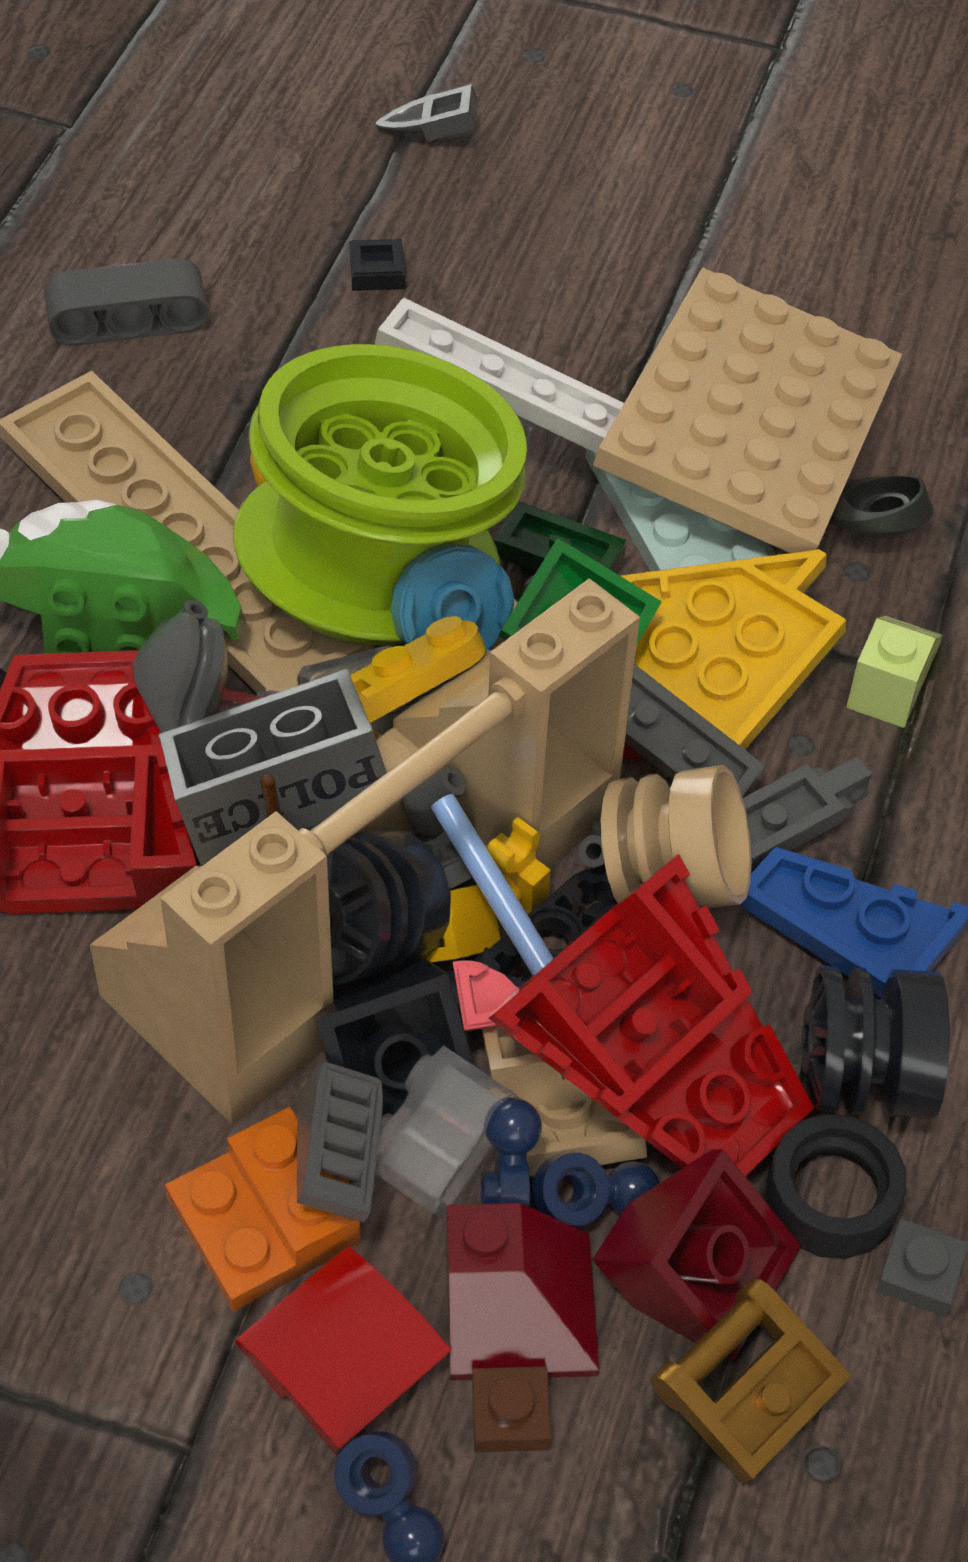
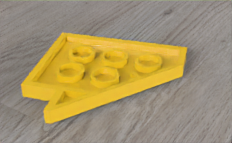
(737, 636)

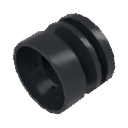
(384, 903)
(882, 1042)

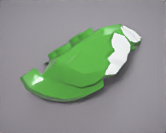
(107, 576)

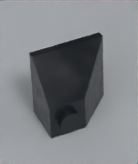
(391, 1024)

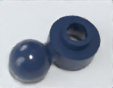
(512, 1132)
(590, 1187)
(409, 1530)

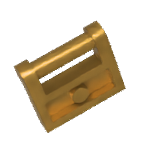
(769, 1397)

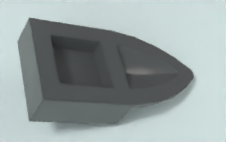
(437, 115)

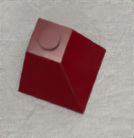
(695, 1245)
(518, 1292)

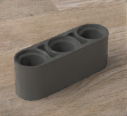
(125, 302)

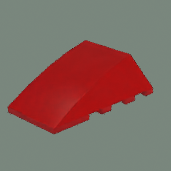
(83, 788)
(661, 1029)

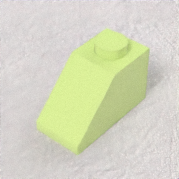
(892, 670)

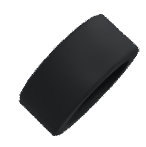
(852, 1140)

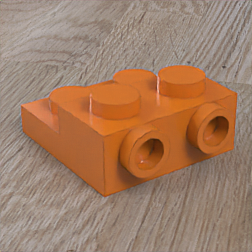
(248, 1217)

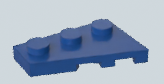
(850, 919)

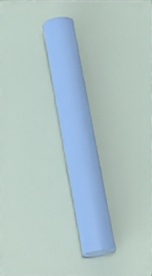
(492, 883)

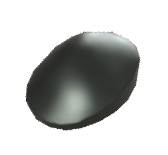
(883, 505)

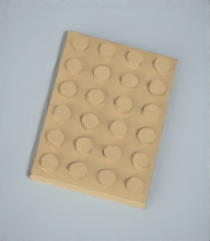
(750, 412)

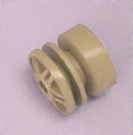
(695, 817)

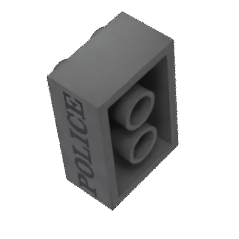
(305, 737)

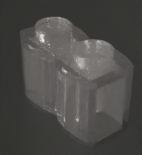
(440, 1130)

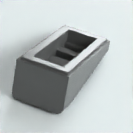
(352, 1102)

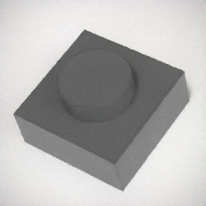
(922, 1267)

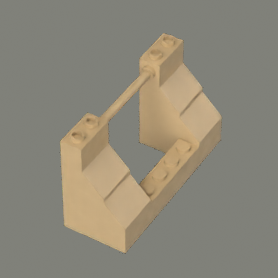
(240, 949)

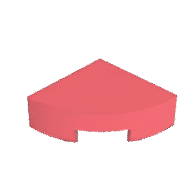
(480, 992)

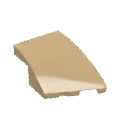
(568, 1115)

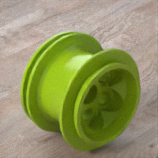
(363, 472)

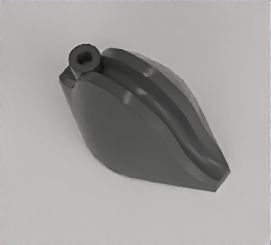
(183, 668)

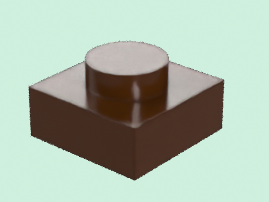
(511, 1409)

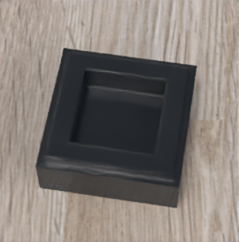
(377, 264)

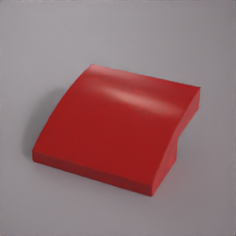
(342, 1347)

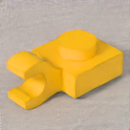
(519, 865)

